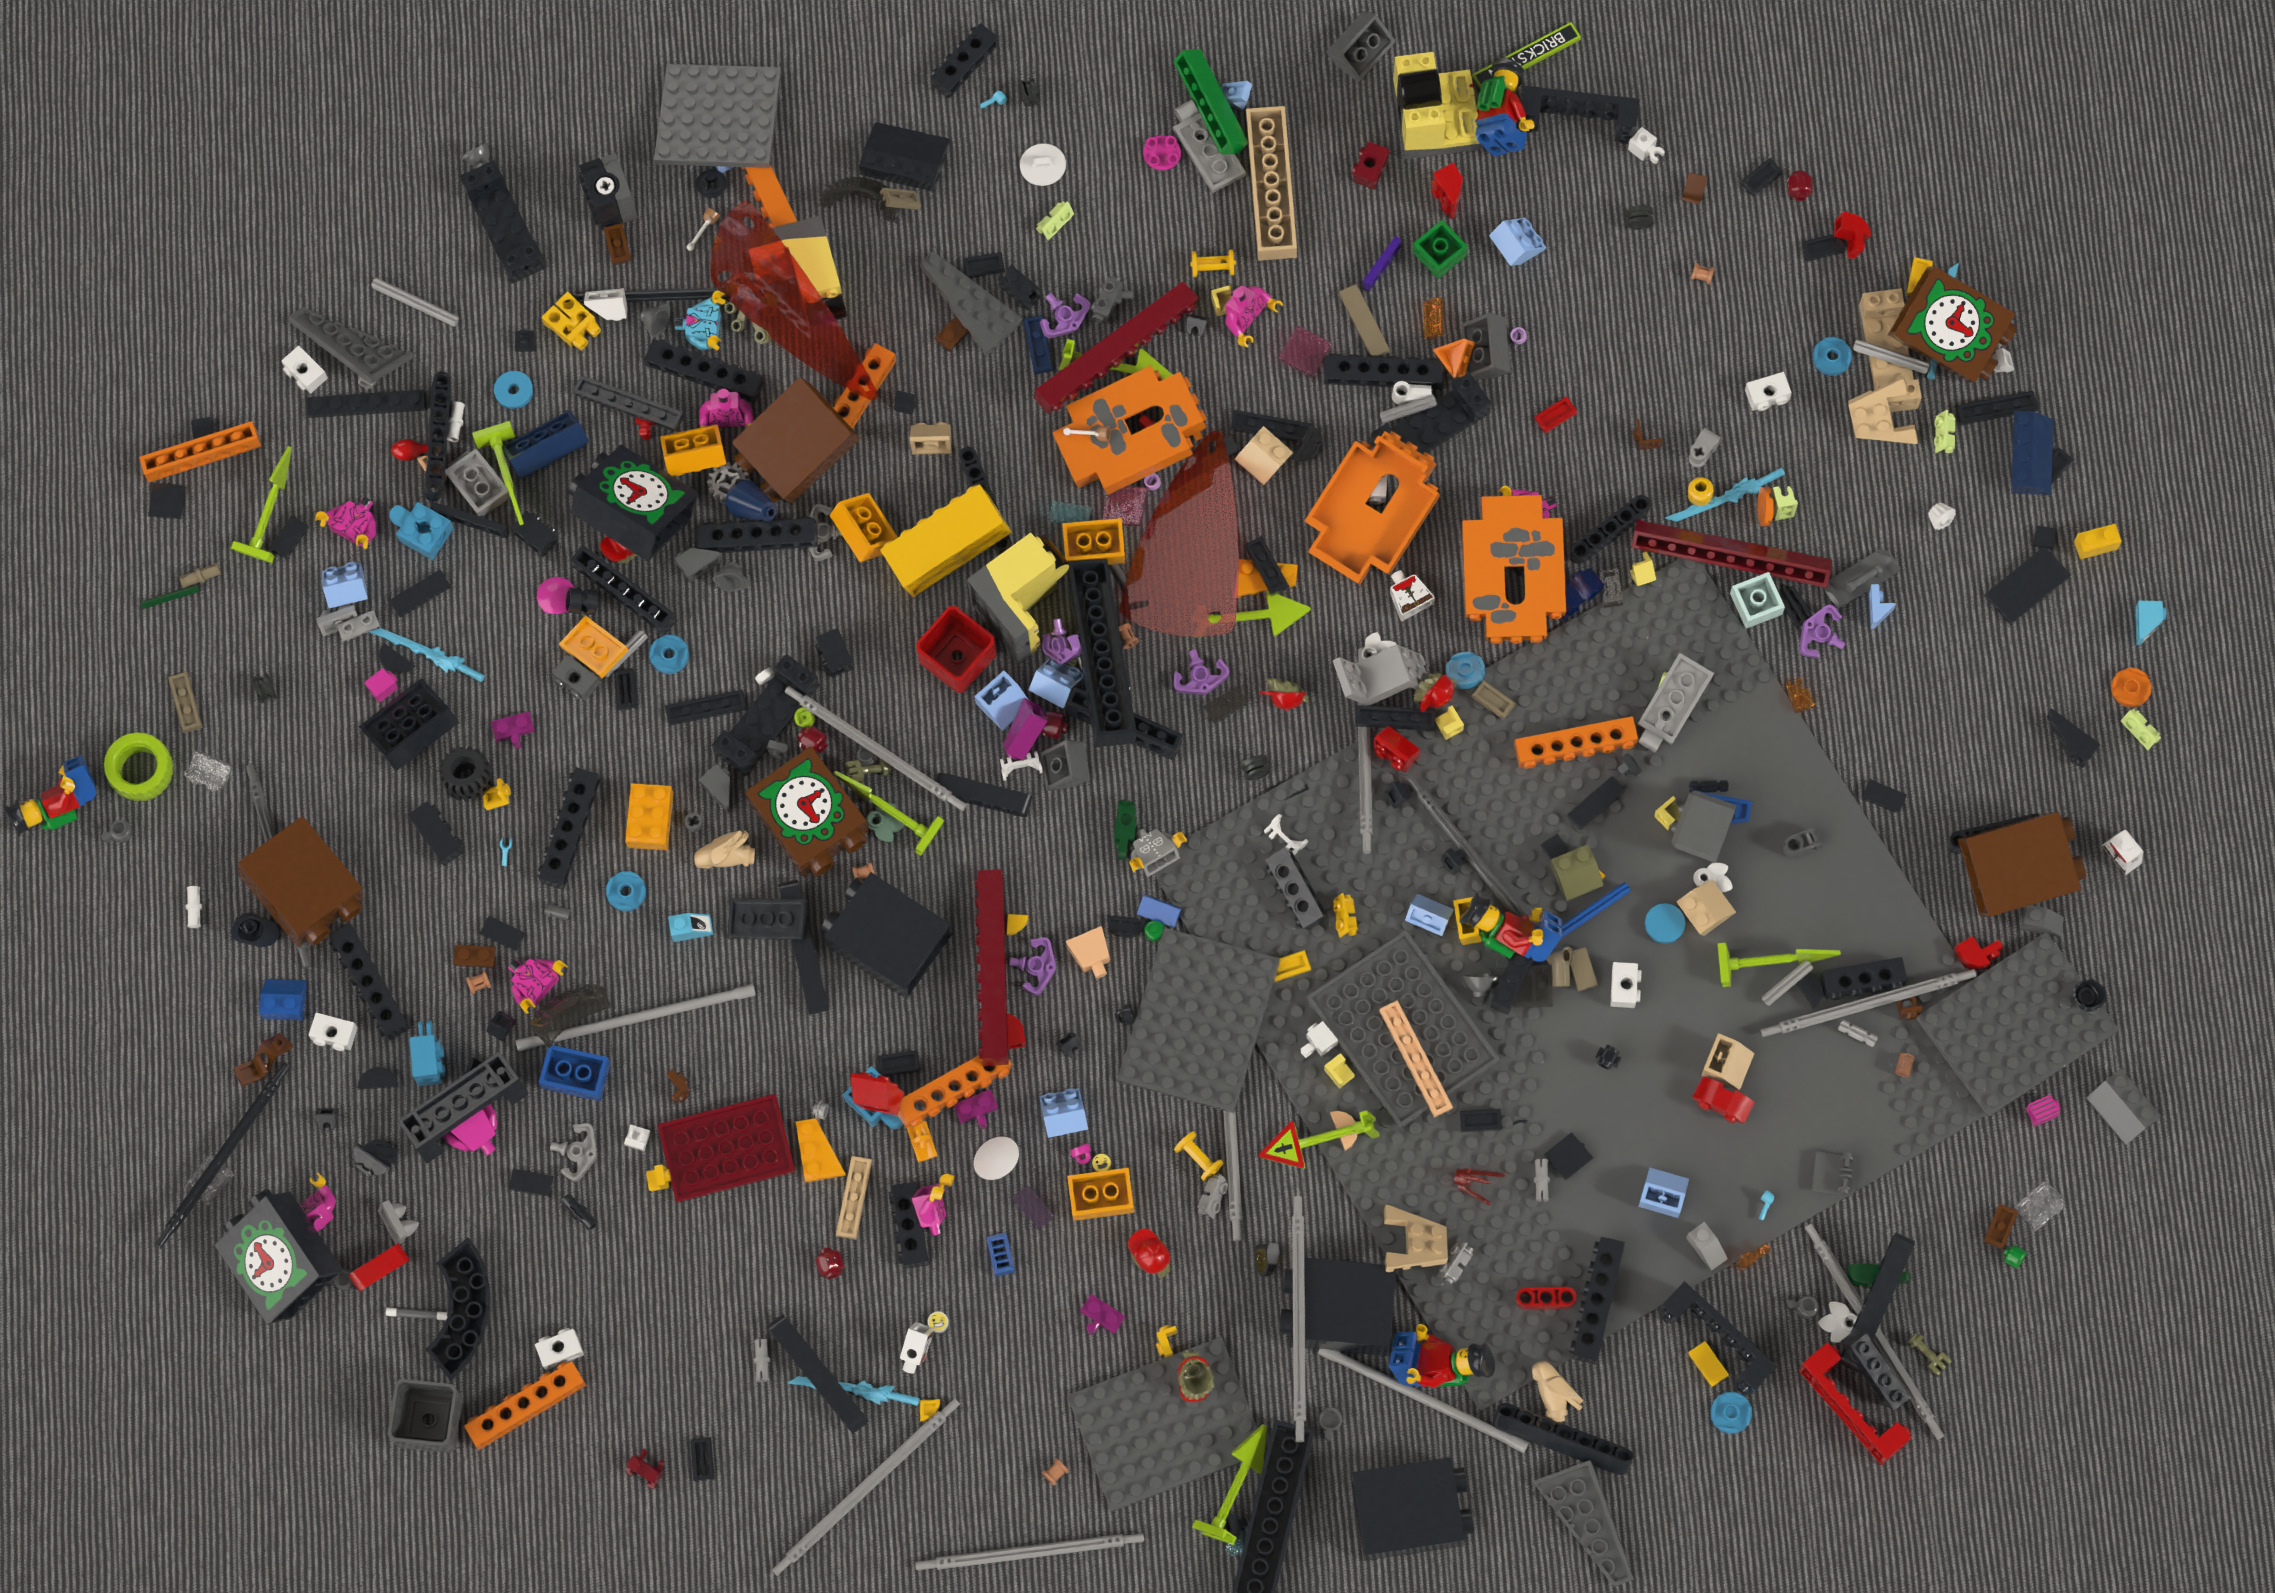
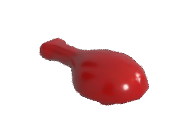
(408, 449)

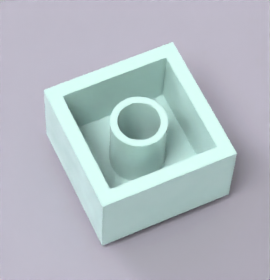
(1757, 600)

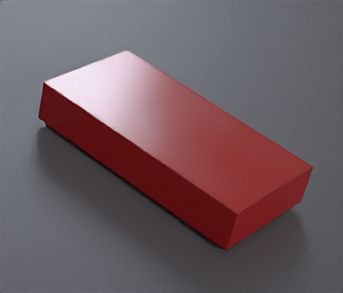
(1555, 415)

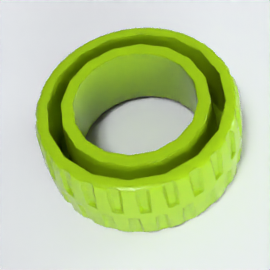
(124, 748)

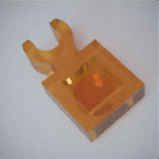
(1799, 698)
(1748, 1259)

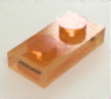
(1433, 318)

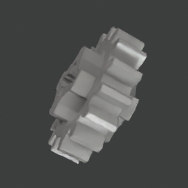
(726, 475)

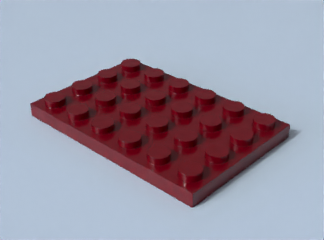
(726, 1148)

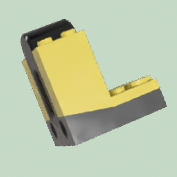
(1432, 108)
(811, 250)
(1013, 585)

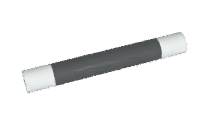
(416, 1313)

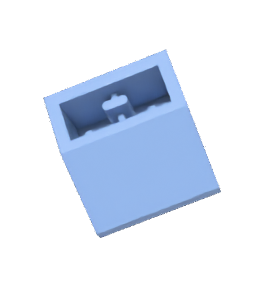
(1517, 241)
(344, 584)
(1055, 682)
(1001, 700)
(1063, 1112)
(1663, 1192)

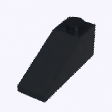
(2074, 741)

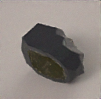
(1266, 1258)

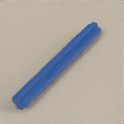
(1595, 908)

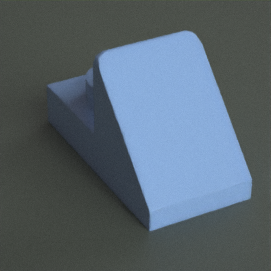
(1237, 93)
(1878, 609)

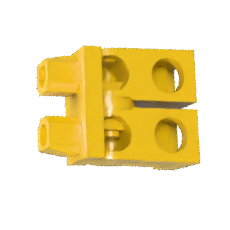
(571, 321)

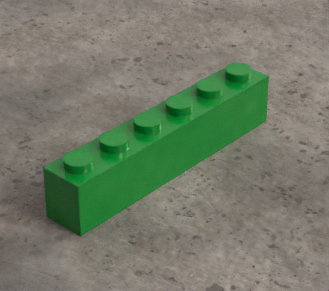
(1210, 101)

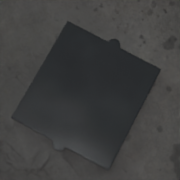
(167, 501)
(1568, 1156)

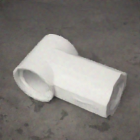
(1412, 392)

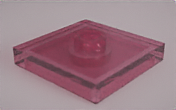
(1304, 351)
(1126, 504)

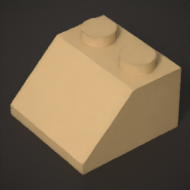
(930, 438)
(1263, 455)
(1706, 907)

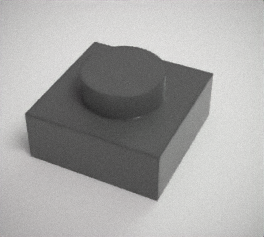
(778, 749)

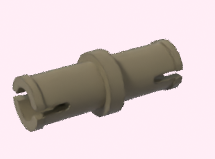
(200, 575)

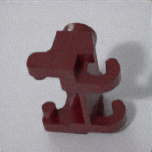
(645, 1469)

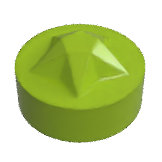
(804, 717)

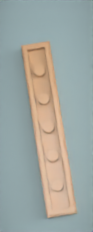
(1415, 1058)

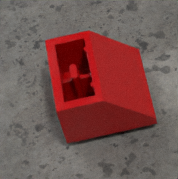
(1447, 188)
(1395, 749)
(876, 1093)

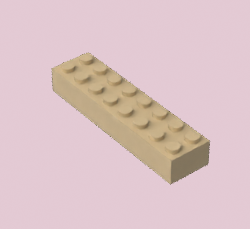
(1271, 183)

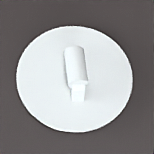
(1042, 164)
(996, 1158)

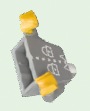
(1155, 850)

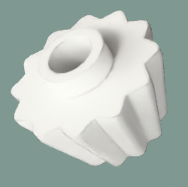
(1941, 515)

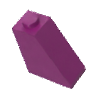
(1024, 729)

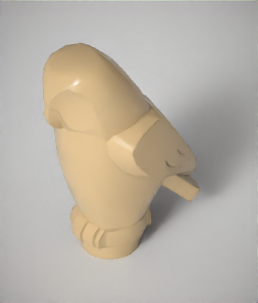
(726, 852)
(1554, 1391)

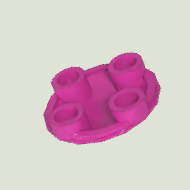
(1162, 152)
(552, 595)

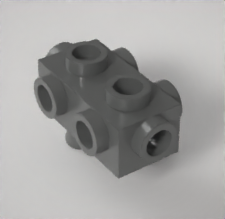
(1110, 295)

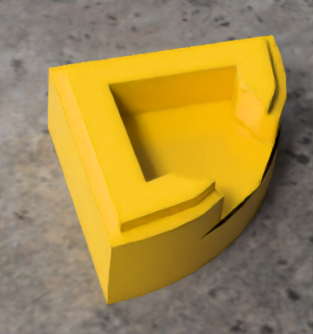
(1016, 923)
(928, 1408)

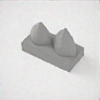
(328, 621)
(398, 1229)

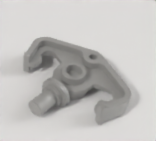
(825, 532)
(581, 1152)

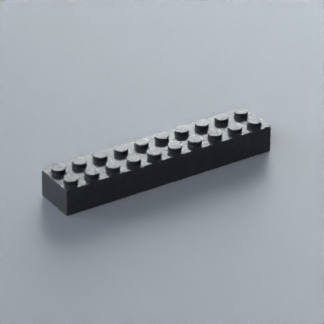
(1101, 653)
(1273, 1510)

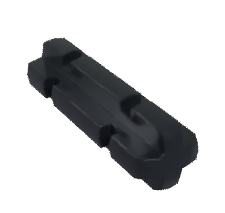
(1709, 786)

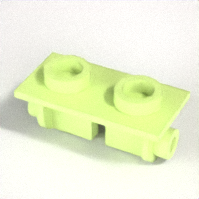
(1060, 215)
(1944, 424)
(2135, 724)

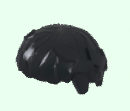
(2089, 995)

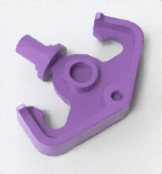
(1067, 319)
(1817, 630)
(1058, 647)
(1201, 680)
(1039, 966)

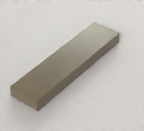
(1364, 321)

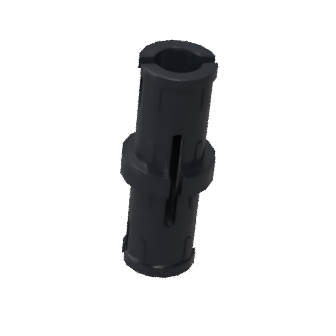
(579, 1212)

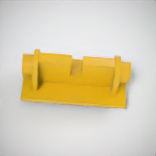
(1343, 906)

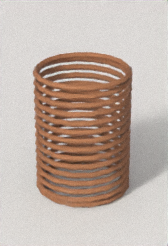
(1901, 1058)

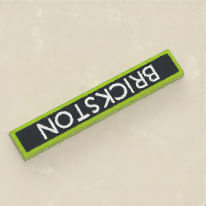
(1536, 51)

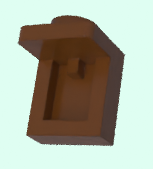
(251, 1071)
(679, 1082)

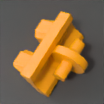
(922, 1142)

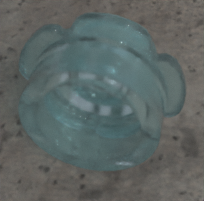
(1234, 1549)

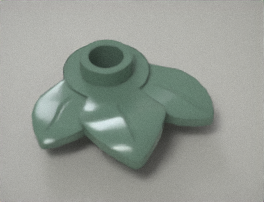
(886, 826)

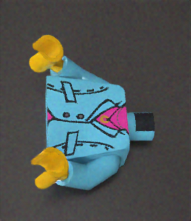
(703, 323)

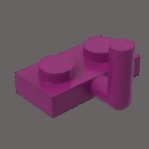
(512, 728)
(976, 1108)
(1101, 1315)

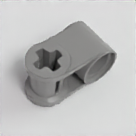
(1704, 446)

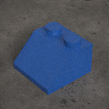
(283, 999)

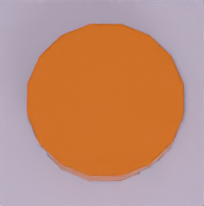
(1765, 506)
(2131, 687)

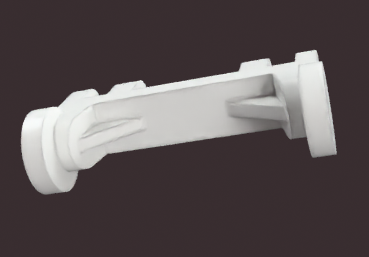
(1032, 762)
(1275, 825)

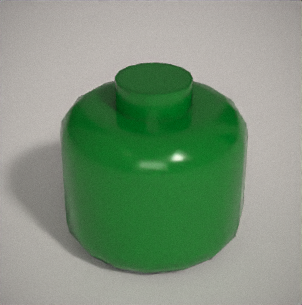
(1154, 931)
(2014, 1256)

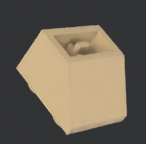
(1728, 1062)

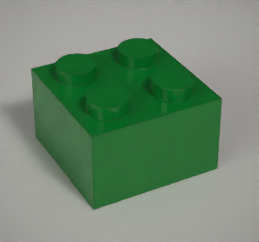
(1440, 249)

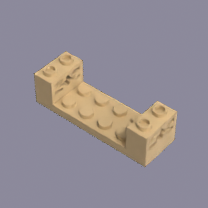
(1878, 315)

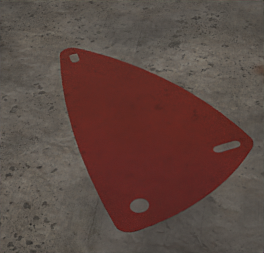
(781, 298)
(1189, 551)

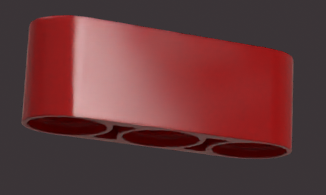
(378, 1267)
(1555, 1294)

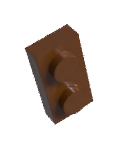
(617, 244)
(952, 334)
(474, 956)
(2000, 1226)

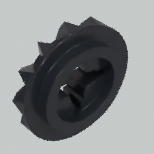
(711, 176)

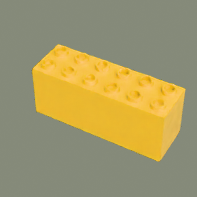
(945, 540)

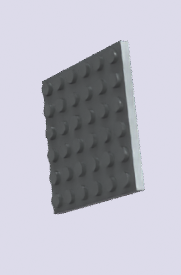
(718, 115)

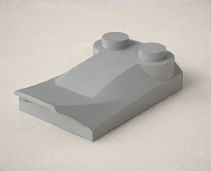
(477, 482)

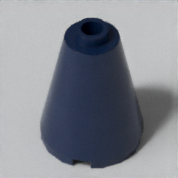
(750, 502)

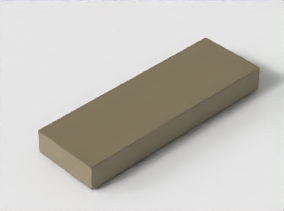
(185, 702)

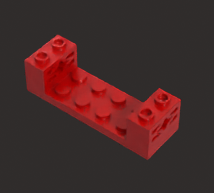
(1880, 1447)

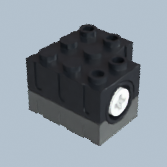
(607, 191)

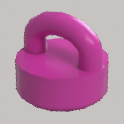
(1083, 1149)

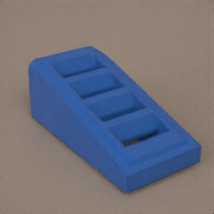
(1005, 1269)

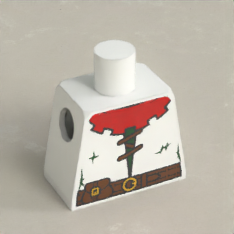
(1409, 595)
(2123, 851)
(919, 1339)

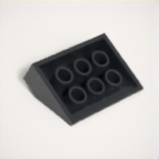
(904, 156)
(409, 724)

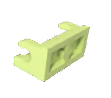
(1783, 505)

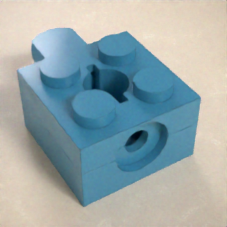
(421, 529)
(426, 1057)
(873, 1117)

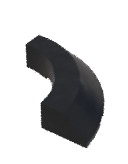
(467, 1309)

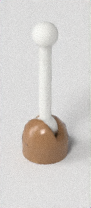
(710, 217)
(1102, 433)

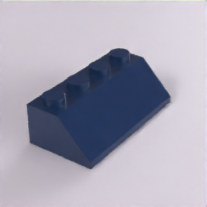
(545, 444)
(2032, 453)

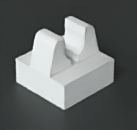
(2004, 361)
(637, 1137)

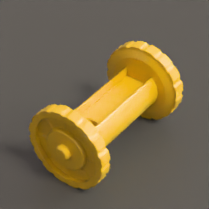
(1213, 263)
(1196, 1153)

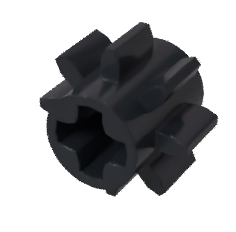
(1608, 1057)

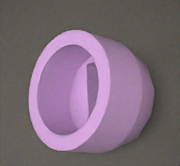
(1515, 335)
(1150, 480)

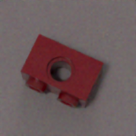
(1366, 175)

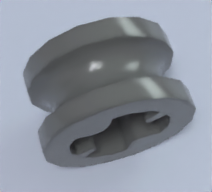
(691, 816)

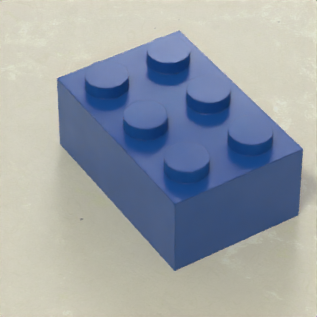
(574, 1073)

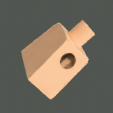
(1090, 951)

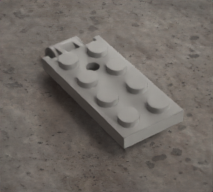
(1214, 168)
(1677, 695)

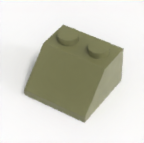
(1576, 872)

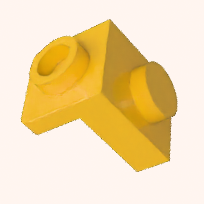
(497, 795)
(658, 1178)
(1163, 1345)

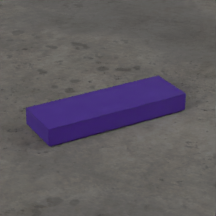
(1382, 263)

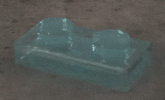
(1069, 513)

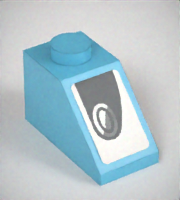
(2148, 619)
(690, 926)

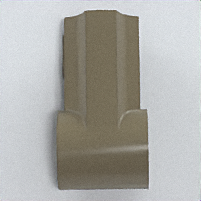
(1559, 961)

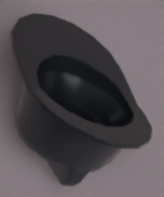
(254, 930)

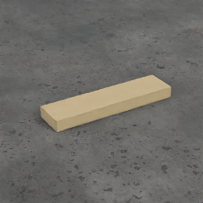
(854, 1197)

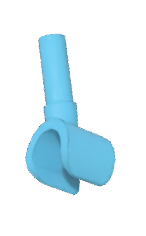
(999, 96)
(505, 851)
(1768, 1198)

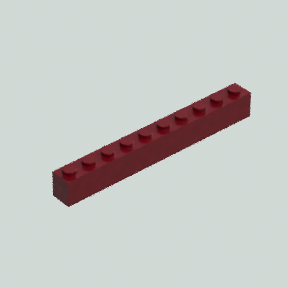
(1115, 348)
(1731, 553)
(992, 967)

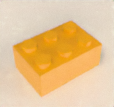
(693, 450)
(863, 526)
(1094, 541)
(649, 816)
(1100, 1194)

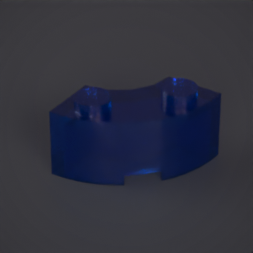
(1582, 587)

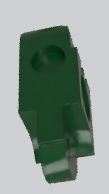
(1125, 828)
(1864, 1274)

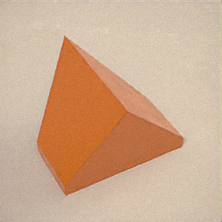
(1456, 356)

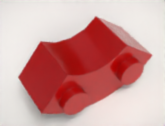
(1712, 1096)

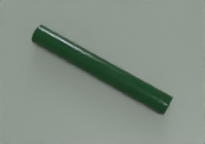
(169, 596)

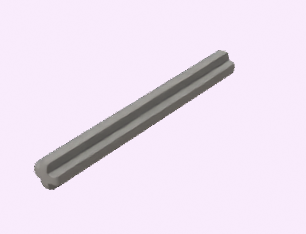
(415, 302)

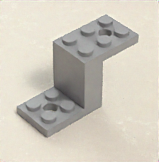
(1381, 674)

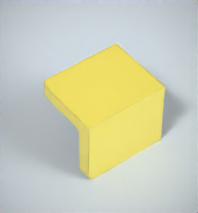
(1220, 298)
(1643, 571)
(1449, 723)
(1668, 813)
(1339, 1071)

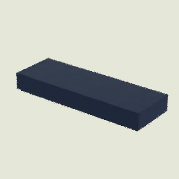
(1038, 345)

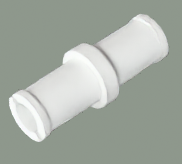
(455, 421)
(193, 906)

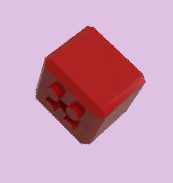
(951, 634)

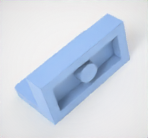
(1429, 914)

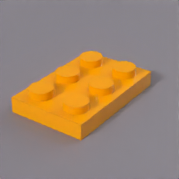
(593, 647)

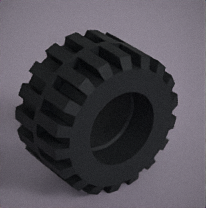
(460, 761)

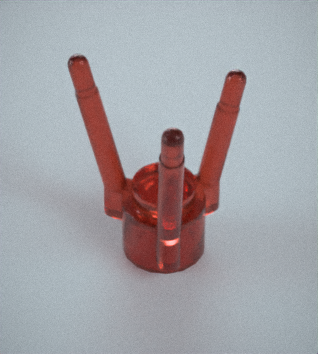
(1465, 1177)

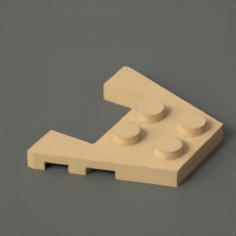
(1873, 417)
(1424, 1241)

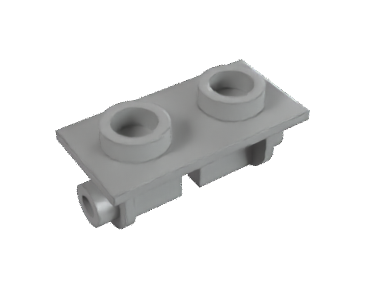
(358, 626)
(1217, 1187)
(1458, 1255)

